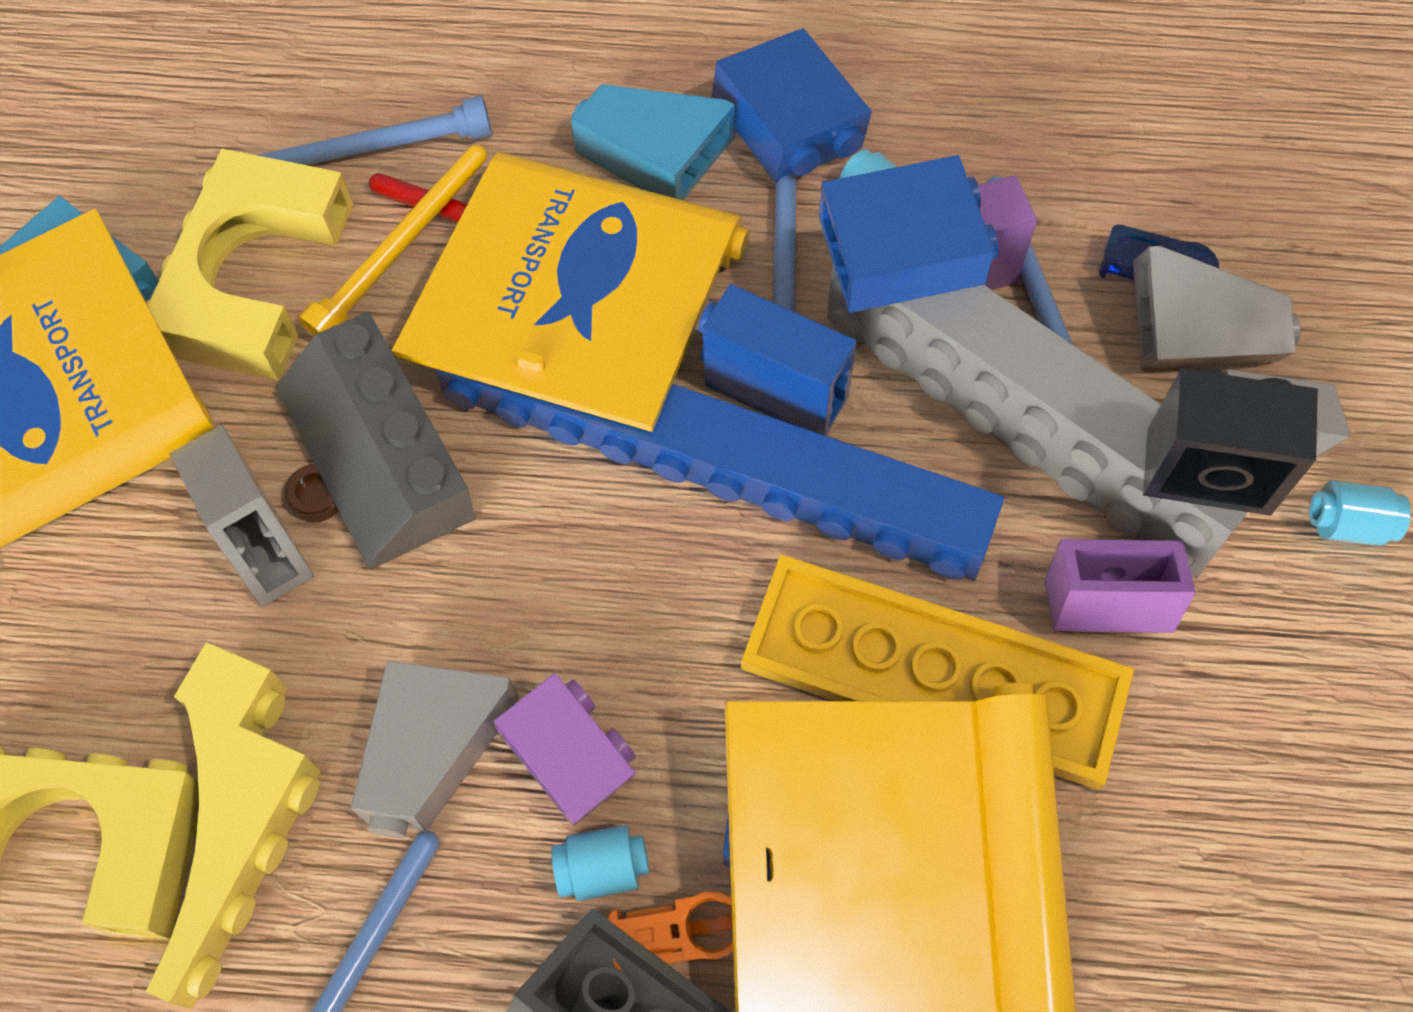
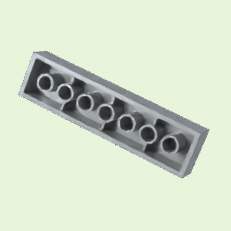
(1040, 401)

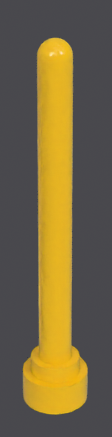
(334, 311)

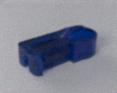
(1128, 243)

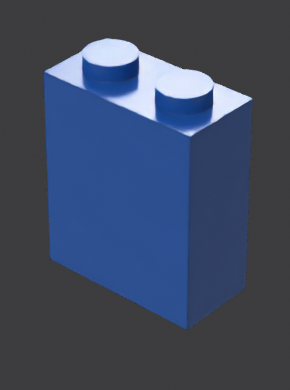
(792, 104)
(906, 233)
(776, 360)

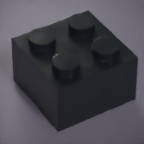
(1230, 441)

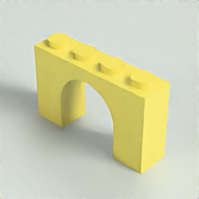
(239, 202)
(145, 829)

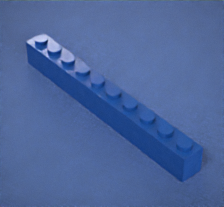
(777, 467)

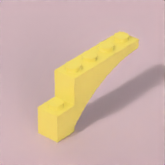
(246, 809)

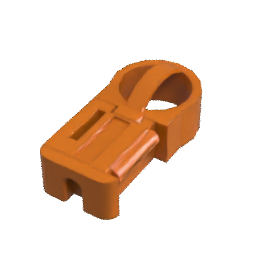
(670, 932)

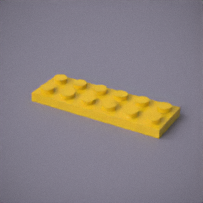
(883, 645)

